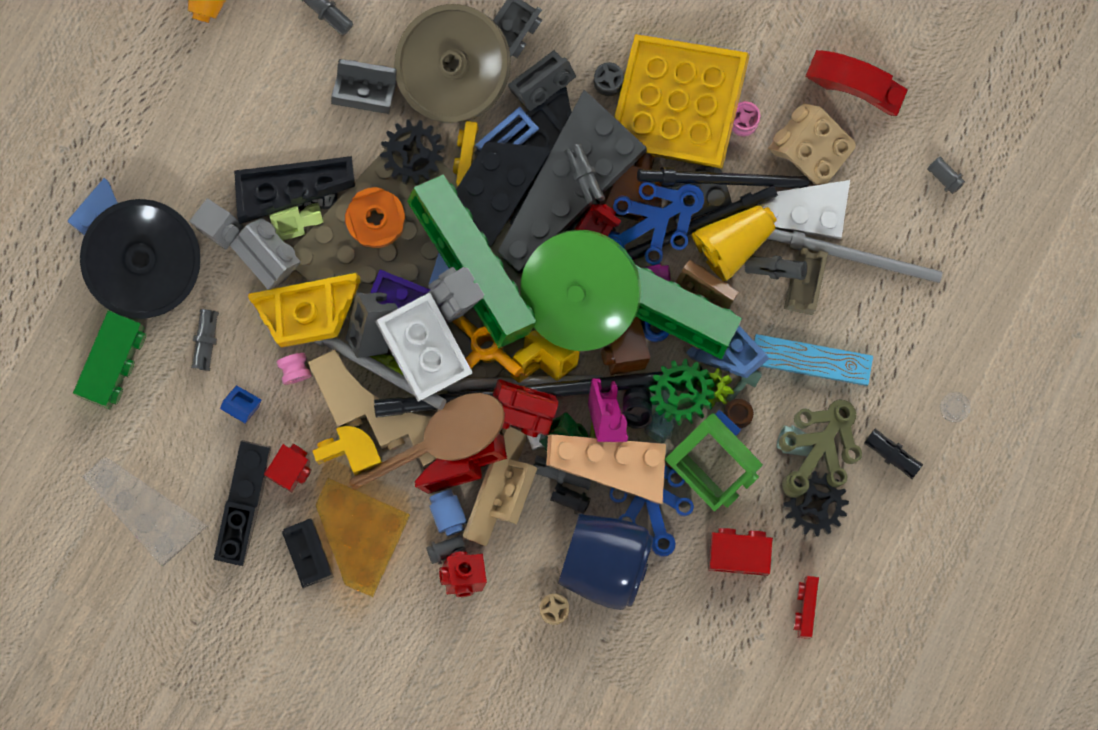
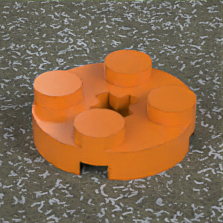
(384, 203)

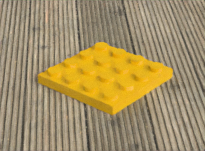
(681, 98)

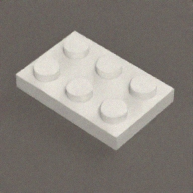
(423, 347)

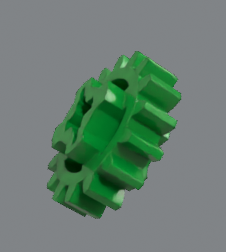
(677, 403)

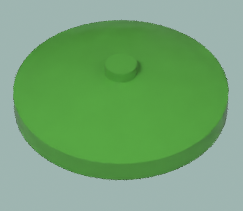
(581, 290)

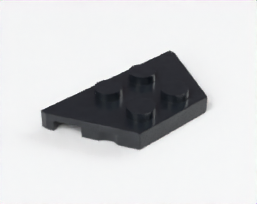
(549, 118)
(498, 183)

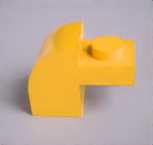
(545, 355)
(355, 444)

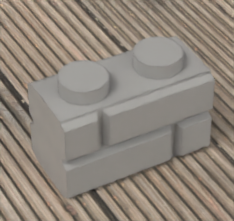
(265, 253)
(455, 293)

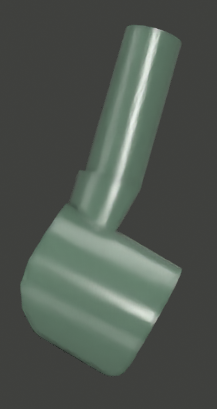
(752, 380)

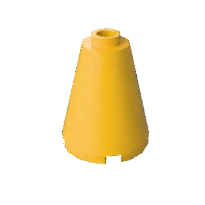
(734, 239)

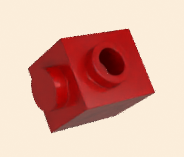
(289, 467)

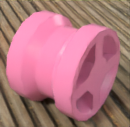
(294, 368)

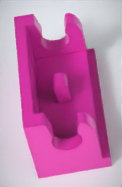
(606, 413)

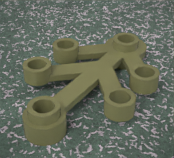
(823, 444)

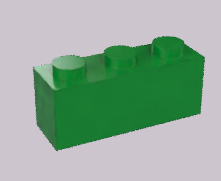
(110, 360)

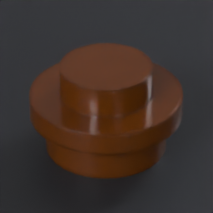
(739, 412)

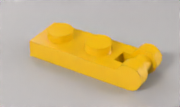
(466, 140)

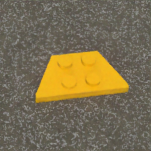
(307, 309)

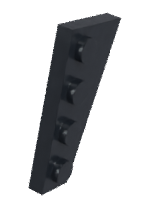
(280, 187)

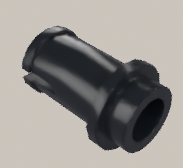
(571, 499)

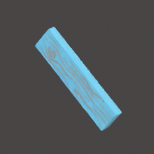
(815, 360)

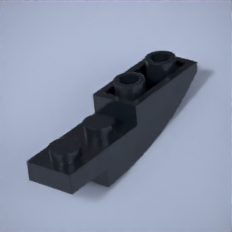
(243, 503)

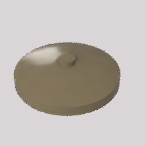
(452, 63)

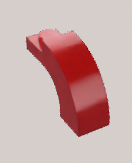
(857, 78)

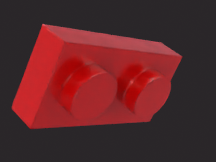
(805, 618)

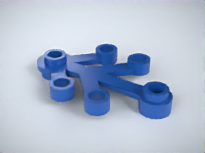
(659, 217)
(655, 513)

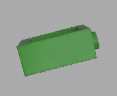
(698, 479)

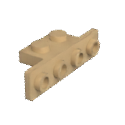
(502, 490)

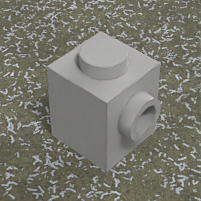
(216, 224)

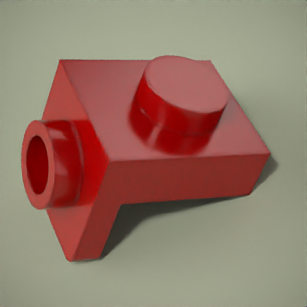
(598, 219)

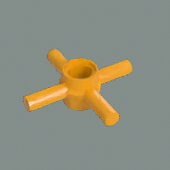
(488, 355)

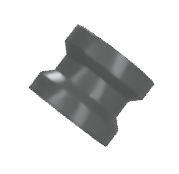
(608, 72)

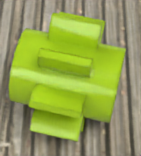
(722, 384)

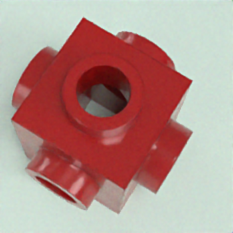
(463, 574)

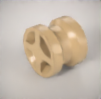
(557, 603)

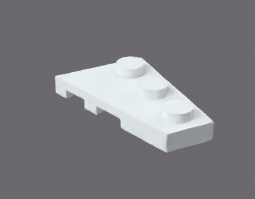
(811, 209)

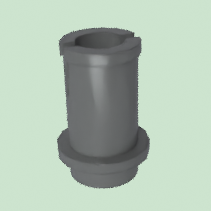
(946, 175)
(440, 551)

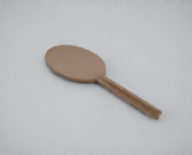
(452, 434)

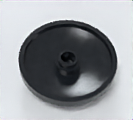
(140, 258)

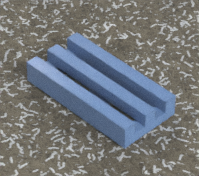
(526, 121)

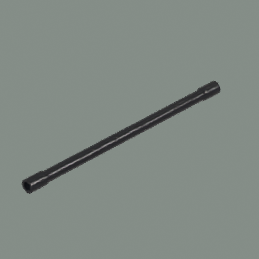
(400, 405)

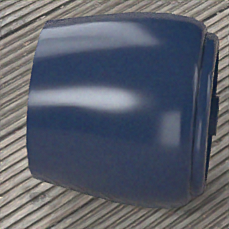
(606, 560)

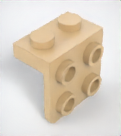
(813, 143)

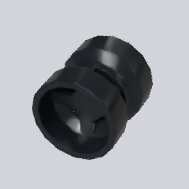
(637, 407)

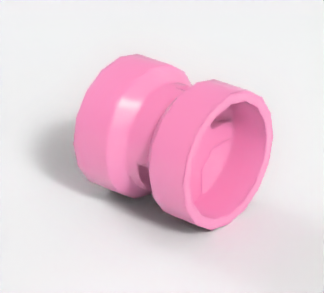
(747, 114)

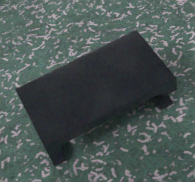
(307, 553)

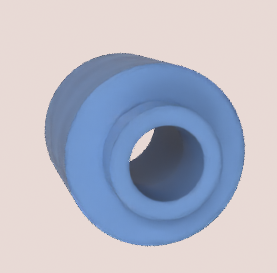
(447, 512)

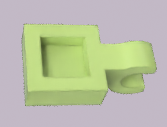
(291, 221)

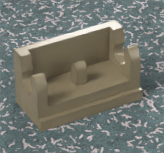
(804, 294)

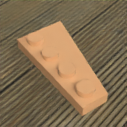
(625, 466)

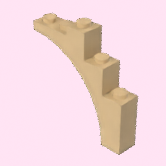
(353, 403)

